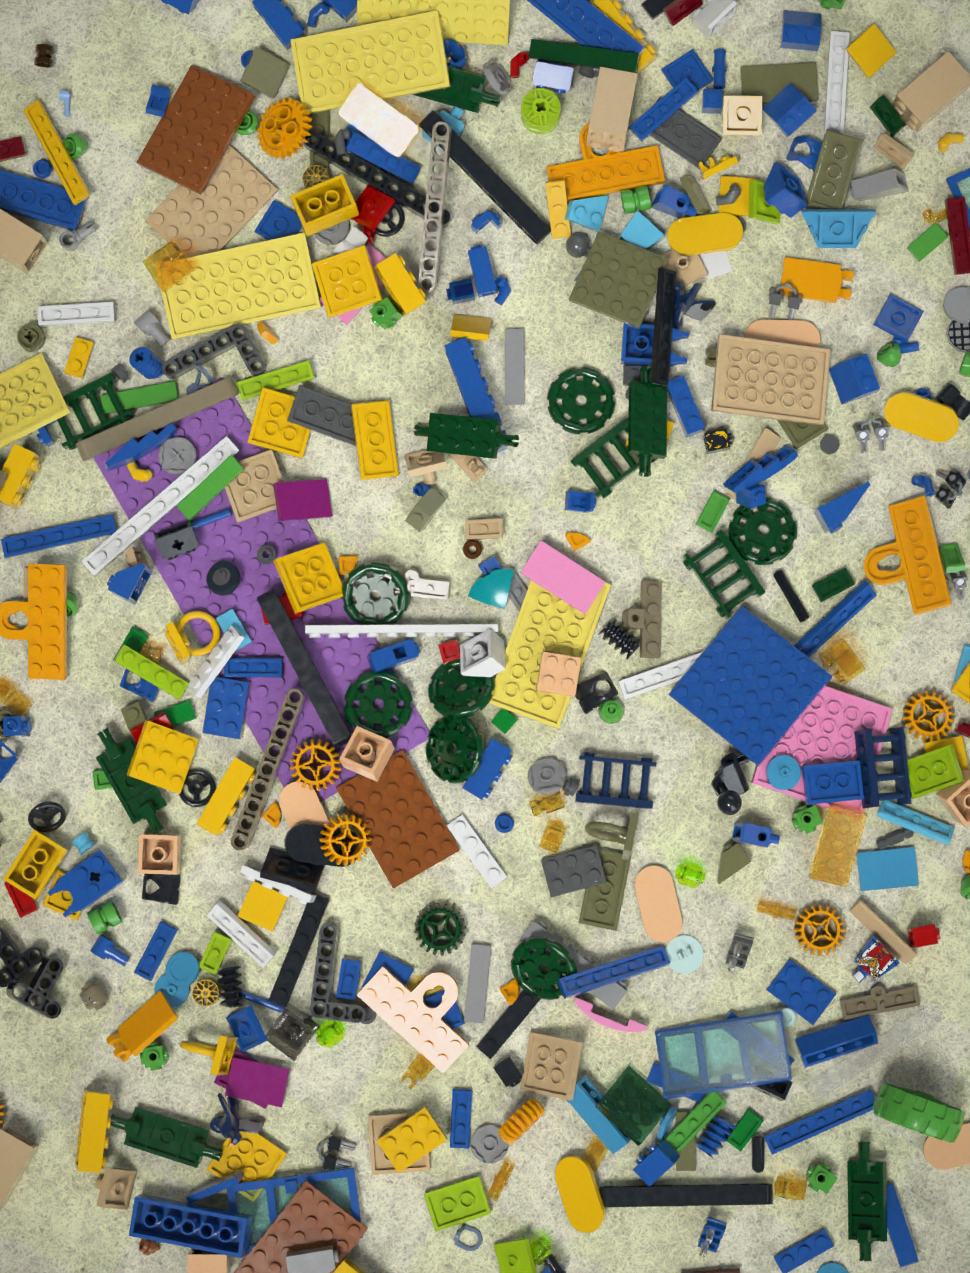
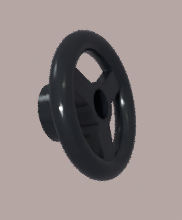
(394, 229)
(196, 794)
(46, 811)

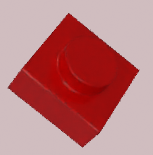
(449, 651)

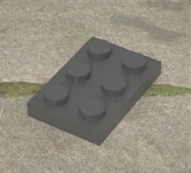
(574, 871)

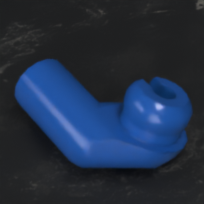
(320, 8)
(504, 290)
(924, 482)
(420, 489)

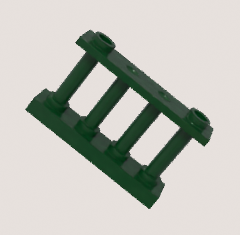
(90, 391)
(598, 449)
(742, 573)

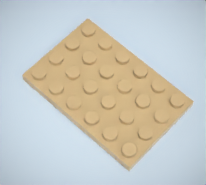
(216, 216)
(770, 380)

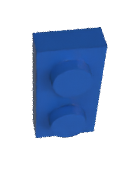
(348, 979)

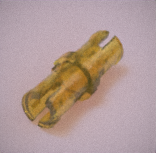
(776, 910)
(500, 1181)

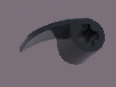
(951, 396)

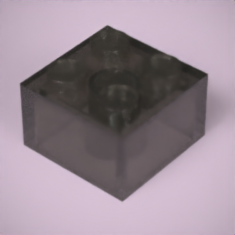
(292, 1032)

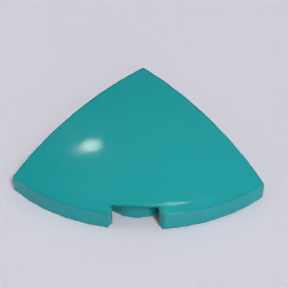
(493, 588)

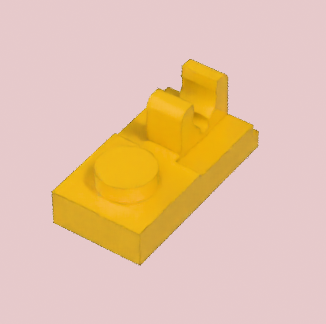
(725, 162)

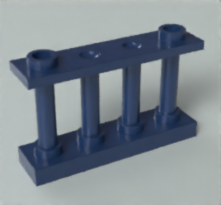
(865, 753)
(604, 796)

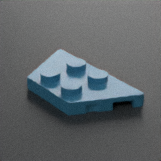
(838, 226)

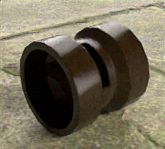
(44, 55)

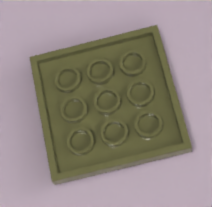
(618, 280)

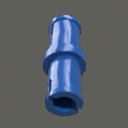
(719, 68)

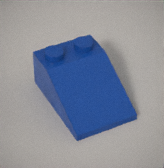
(836, 512)

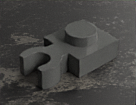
(630, 373)

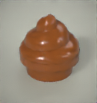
(148, 1246)

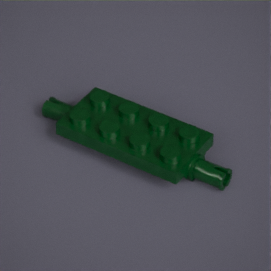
(466, 91)
(647, 421)
(464, 435)
(137, 797)
(166, 1137)
(866, 1200)

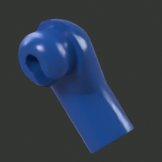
(906, 347)

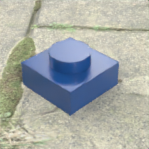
(489, 564)

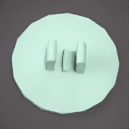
(684, 954)

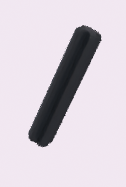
(791, 596)

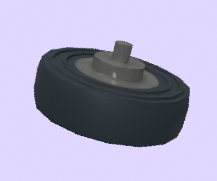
(223, 578)

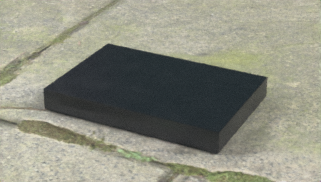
(285, 870)

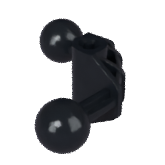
(730, 783)

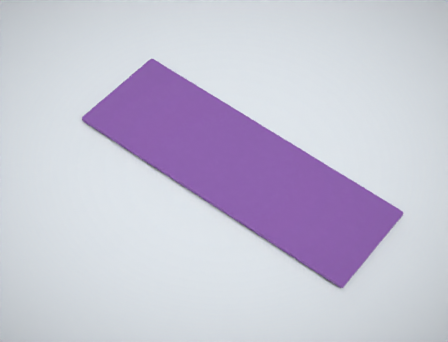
(336, 659)

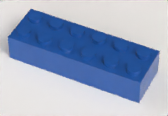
(470, 383)
(190, 1225)

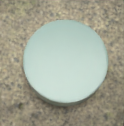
(788, 1016)

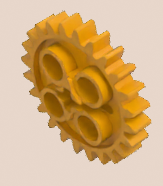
(284, 128)

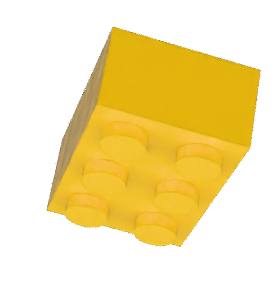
(324, 205)
(399, 284)
(20, 469)
(36, 864)
(412, 1139)

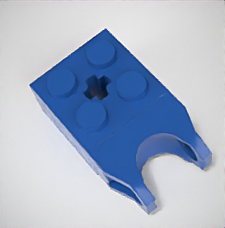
(643, 357)
(81, 887)

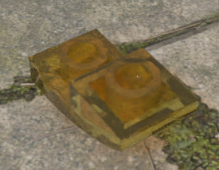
(13, 698)

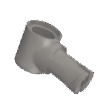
(77, 236)
(149, 325)

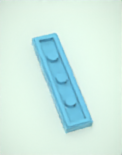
(915, 821)

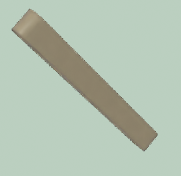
(440, 199)
(157, 418)
(261, 776)

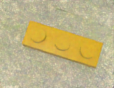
(557, 209)

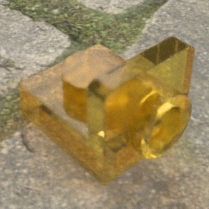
(553, 836)
(790, 1188)

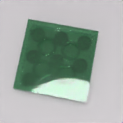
(633, 1105)

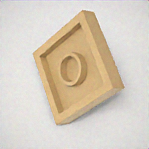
(687, 268)
(425, 463)
(115, 1188)

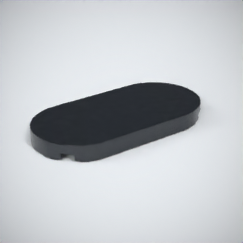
(304, 845)

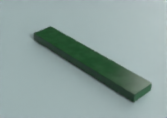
(583, 56)

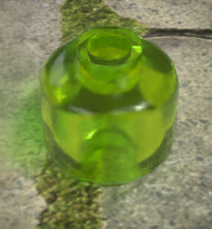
(690, 874)
(330, 1033)
(540, 1248)

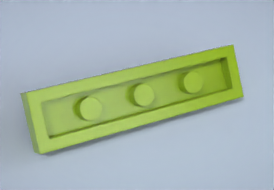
(275, 380)
(151, 672)

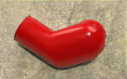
(516, 63)

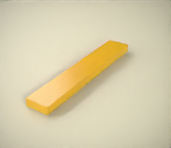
(57, 152)

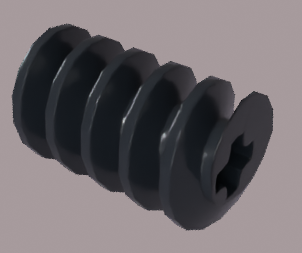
(620, 638)
(230, 987)

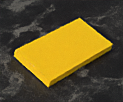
(374, 440)

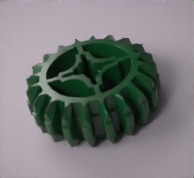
(431, 944)

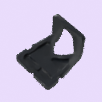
(586, 692)
(167, 888)

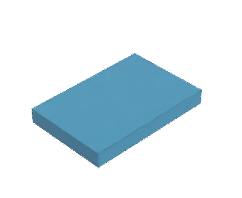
(887, 869)

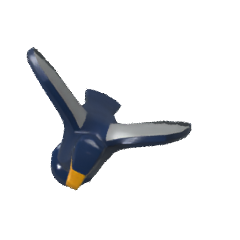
(687, 305)
(233, 1123)

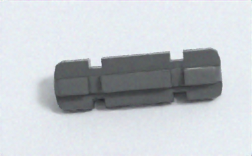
(894, 838)

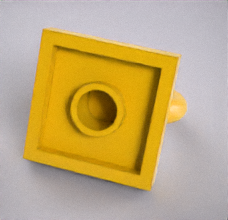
(180, 642)
(220, 1054)

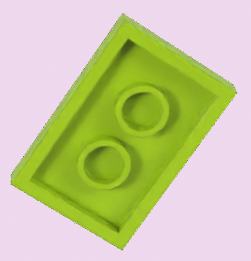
(934, 771)
(457, 1203)

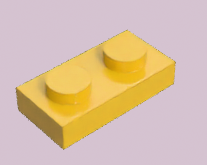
(79, 358)

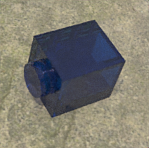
(461, 291)

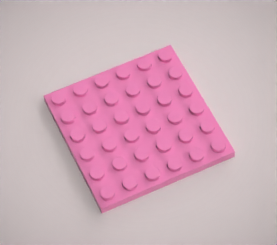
(827, 736)

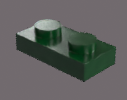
(888, 115)
(833, 585)

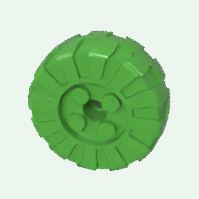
(918, 1112)

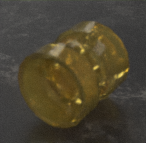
(152, 653)

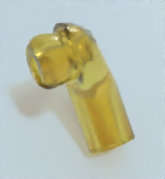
(933, 218)

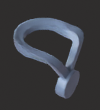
(193, 388)
(469, 1228)

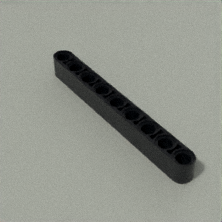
(370, 172)
(489, 181)
(304, 668)
(687, 1195)

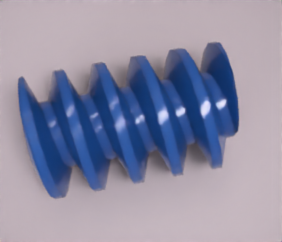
(146, 363)
(715, 1136)

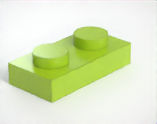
(215, 953)

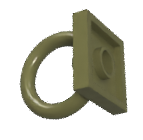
(624, 835)

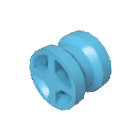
(83, 843)

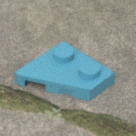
(587, 212)

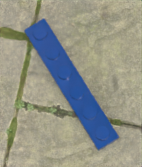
(58, 536)
(836, 619)
(613, 972)
(820, 1122)

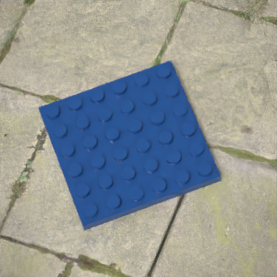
(750, 686)

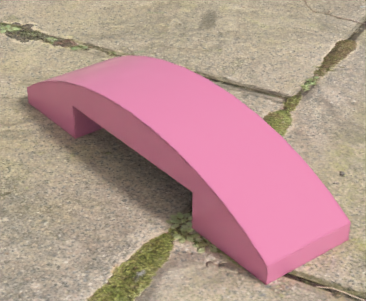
(632, 1026)

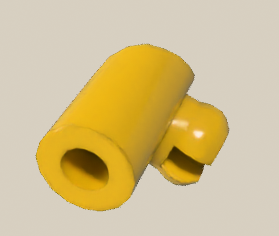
(949, 138)
(139, 474)

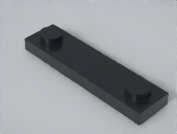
(507, 1023)

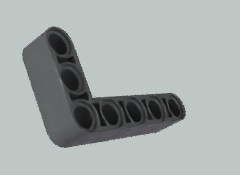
(215, 351)
(319, 979)

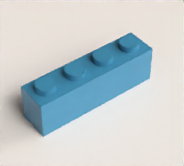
(584, 1102)

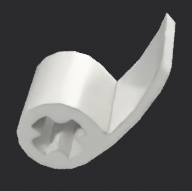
(354, 239)

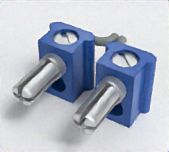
(711, 1235)

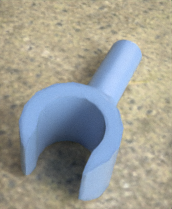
(65, 96)

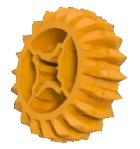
(924, 707)
(298, 767)
(345, 832)
(829, 916)
(521, 1121)

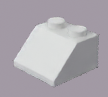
(713, 16)
(482, 655)

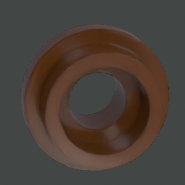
(468, 544)

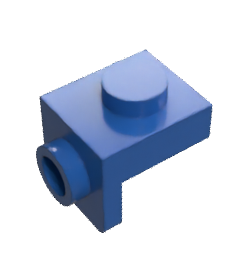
(158, 100)
(481, 221)
(44, 436)
(580, 501)
(17, 726)

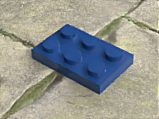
(226, 707)
(832, 782)
(801, 992)

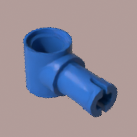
(105, 949)

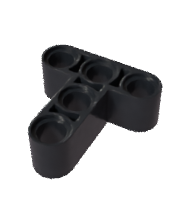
(17, 956)
(34, 988)

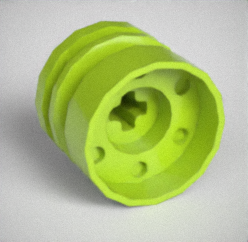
(543, 121)

